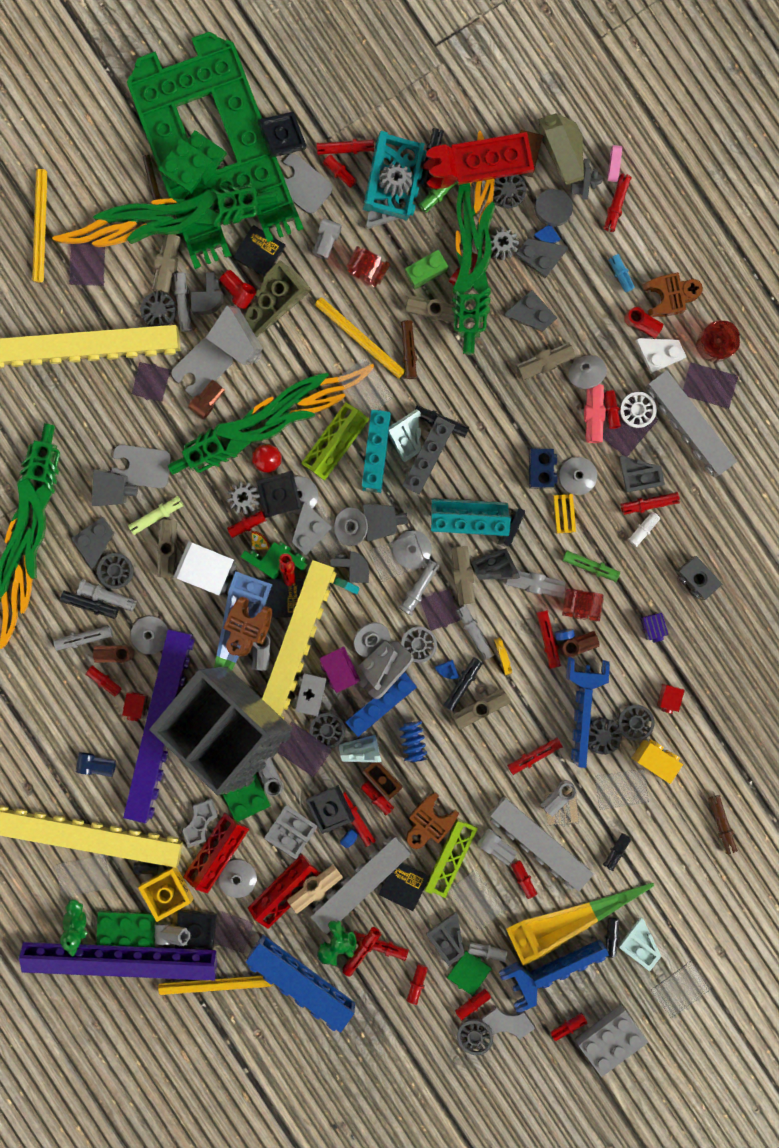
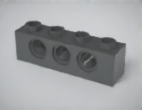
(428, 455)

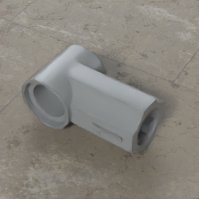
(328, 234)
(261, 655)
(270, 775)
(557, 799)
(494, 845)
(168, 934)

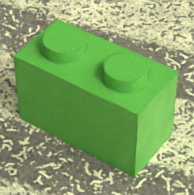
(426, 269)

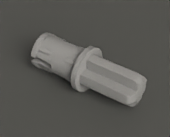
(487, 951)

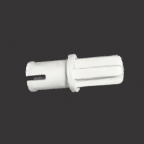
(644, 529)

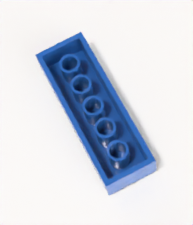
(301, 984)

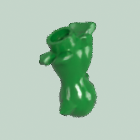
(73, 926)
(340, 944)

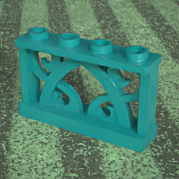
(383, 152)
(376, 451)
(470, 517)

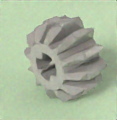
(395, 173)
(508, 248)
(245, 504)

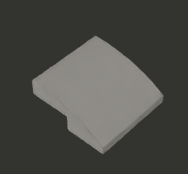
(290, 832)

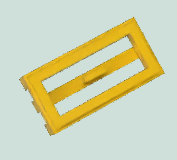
(572, 515)

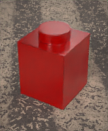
(670, 698)
(135, 706)

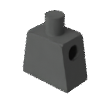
(111, 488)
(382, 521)

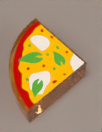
(259, 541)

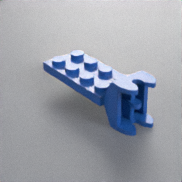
(587, 682)
(546, 974)

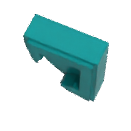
(346, 585)

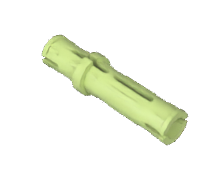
(162, 511)

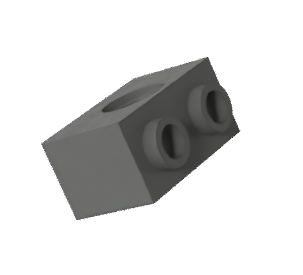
(709, 581)

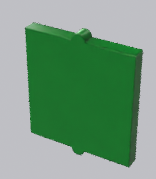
(469, 973)

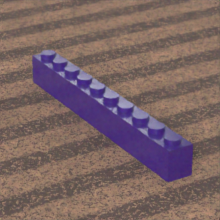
(152, 750)
(119, 961)

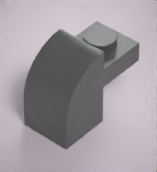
(210, 301)
(358, 566)

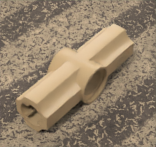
(315, 888)

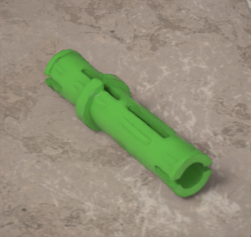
(434, 197)
(611, 575)

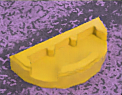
(503, 656)

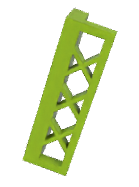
(337, 443)
(444, 858)

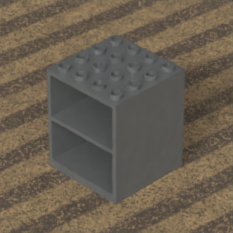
(221, 729)

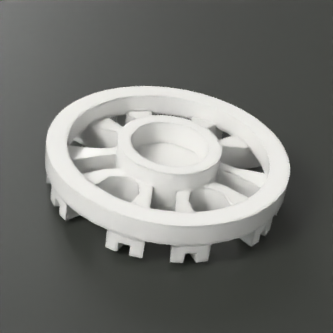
(638, 409)

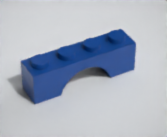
(376, 708)

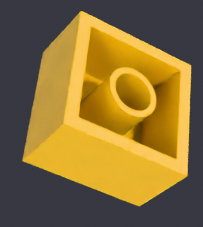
(661, 763)
(166, 893)

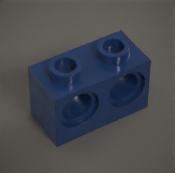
(537, 468)

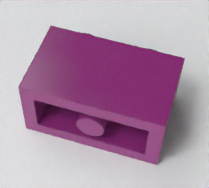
(339, 669)

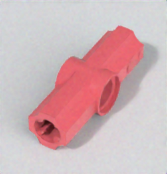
(594, 414)

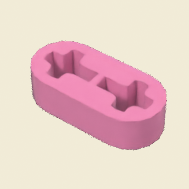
(614, 163)

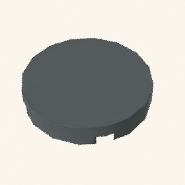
(553, 207)

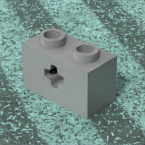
(312, 705)

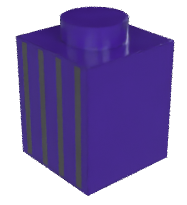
(654, 627)

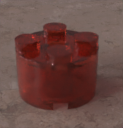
(368, 266)
(729, 343)
(583, 605)

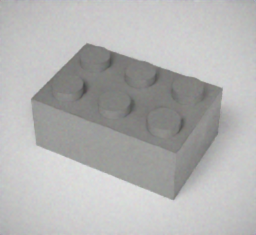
(611, 1040)

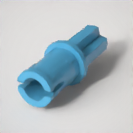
(621, 273)

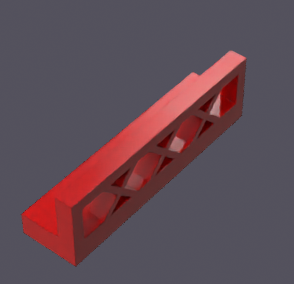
(217, 856)
(281, 890)

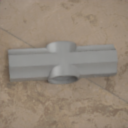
(538, 584)

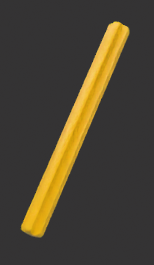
(39, 226)
(359, 337)
(208, 985)

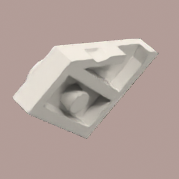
(660, 352)

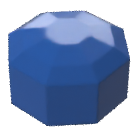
(349, 838)

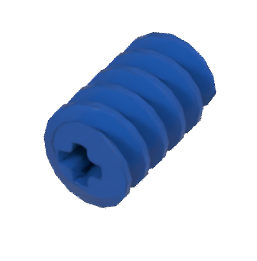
(412, 742)

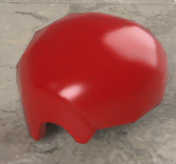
(266, 458)

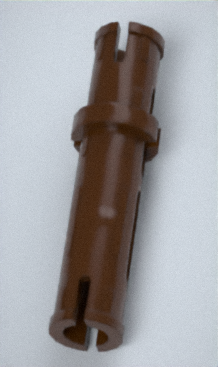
(408, 349)
(723, 824)

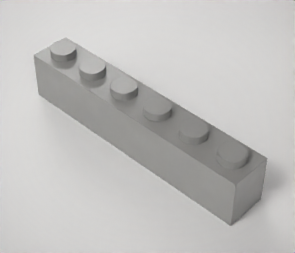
(691, 424)
(538, 841)
(361, 884)

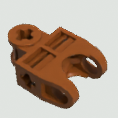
(672, 293)
(242, 636)
(426, 831)

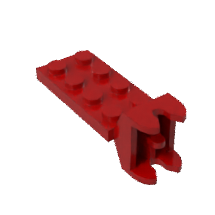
(479, 160)

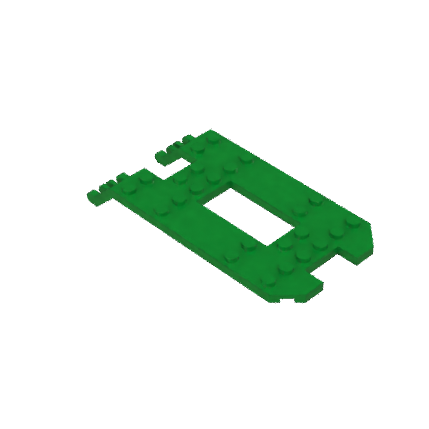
(219, 73)

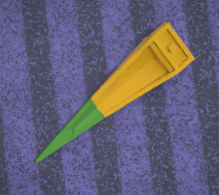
(545, 933)

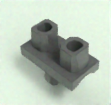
(582, 187)

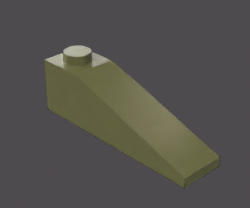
(564, 146)
(277, 295)

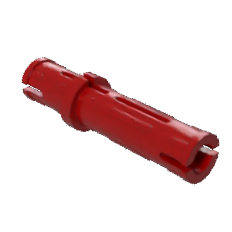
(345, 147)
(614, 210)
(641, 505)
(287, 569)
(548, 639)
(514, 767)
(359, 824)
(365, 945)
(385, 947)

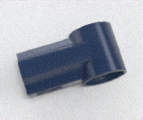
(90, 764)

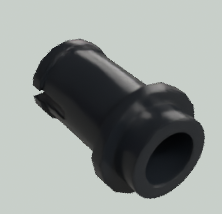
(145, 868)

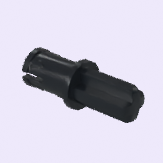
(617, 851)
(612, 936)

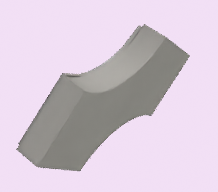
(196, 831)
(516, 1024)

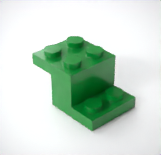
(192, 161)
(270, 561)

